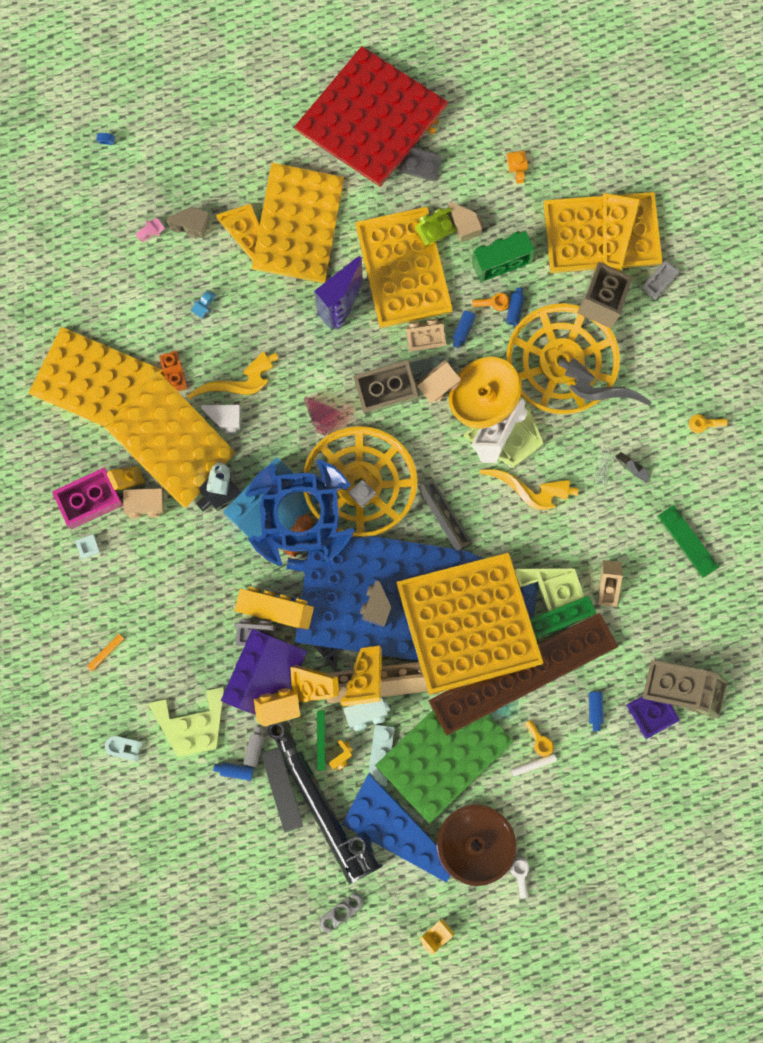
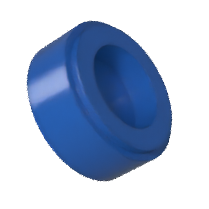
(105, 138)

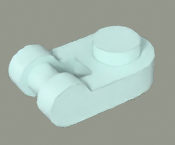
(116, 747)

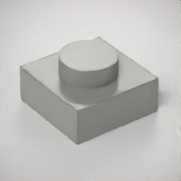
(362, 493)

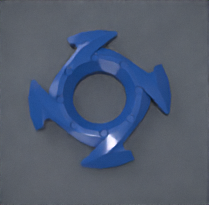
(322, 535)

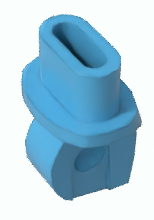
(201, 307)

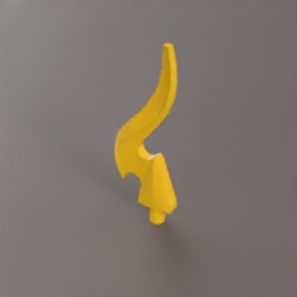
(251, 386)
(538, 501)

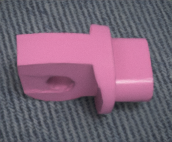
(151, 228)

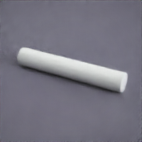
(533, 765)

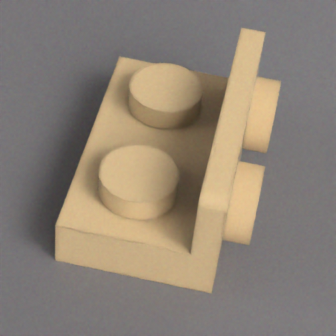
(425, 335)

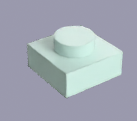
(87, 546)

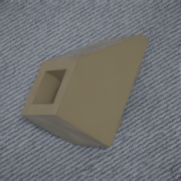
(191, 221)
(377, 607)

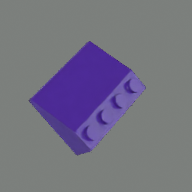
(339, 293)
(261, 669)

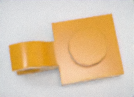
(517, 163)

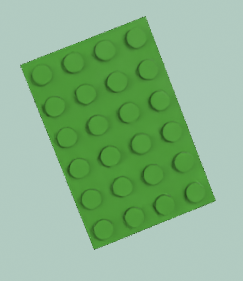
(437, 767)

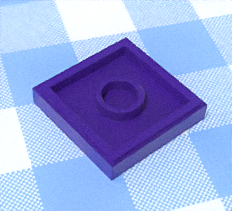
(652, 716)

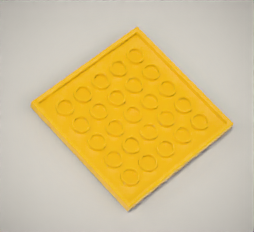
(469, 623)

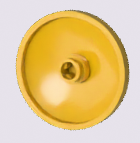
(485, 393)

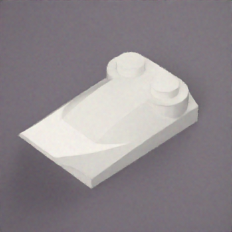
(491, 440)

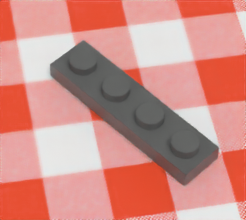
(444, 515)

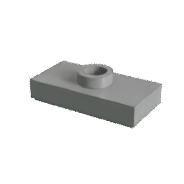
(660, 280)

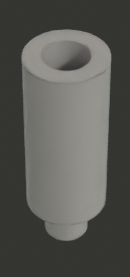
(254, 748)

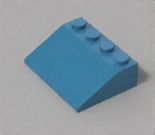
(245, 511)

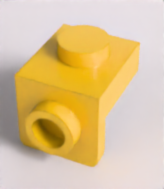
(341, 760)
(436, 936)

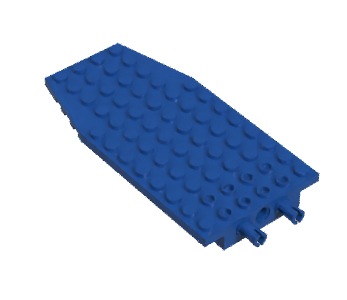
(341, 587)

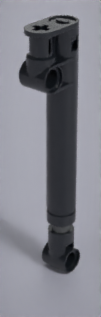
(352, 859)

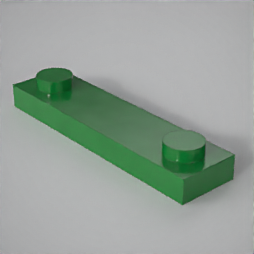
(688, 541)
(562, 617)

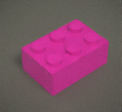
(87, 498)

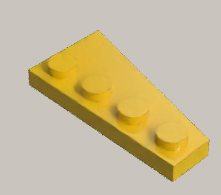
(618, 223)

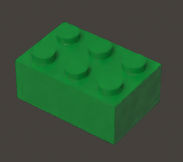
(502, 256)

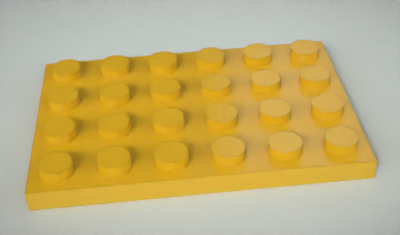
(297, 223)
(576, 233)
(401, 270)
(89, 377)
(169, 438)

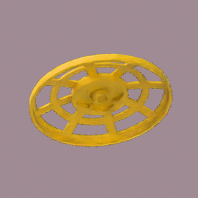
(561, 348)
(369, 474)

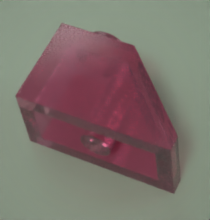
(322, 416)

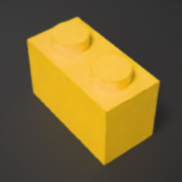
(276, 707)

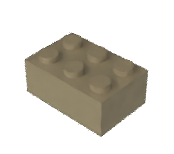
(605, 295)
(386, 387)

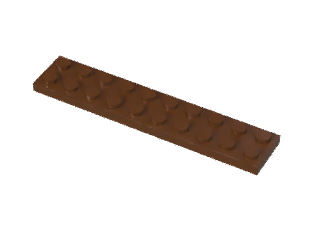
(559, 655)

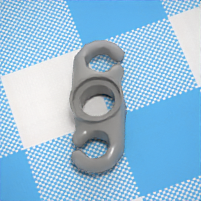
(351, 910)

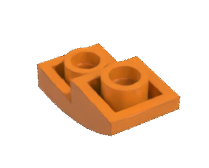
(173, 370)

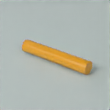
(105, 652)

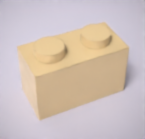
(438, 381)
(143, 502)

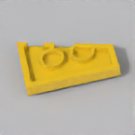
(366, 678)

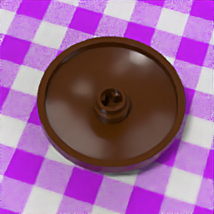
(476, 845)

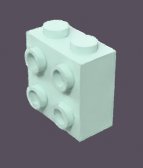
(362, 714)

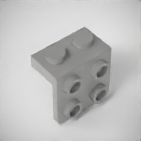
(245, 626)

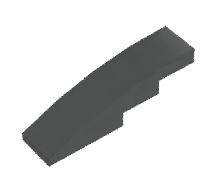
(282, 790)

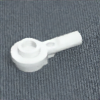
(520, 870)

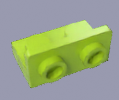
(436, 226)

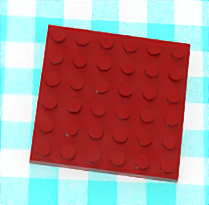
(371, 116)

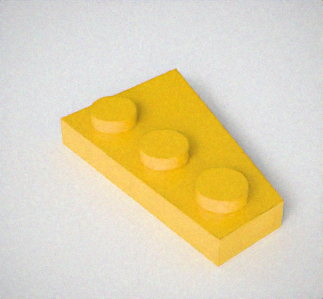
(242, 226)
(313, 684)

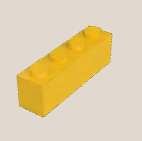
(273, 608)

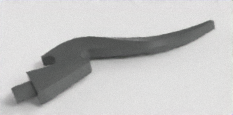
(584, 390)

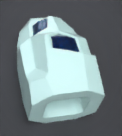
(219, 479)

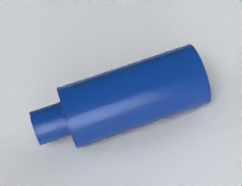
(515, 307)
(463, 328)
(596, 710)
(234, 771)

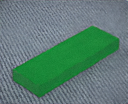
(321, 741)

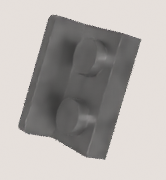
(421, 164)

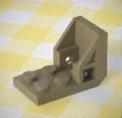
(685, 687)

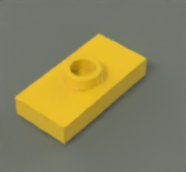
(126, 478)

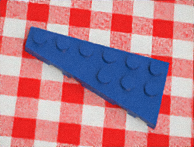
(392, 828)

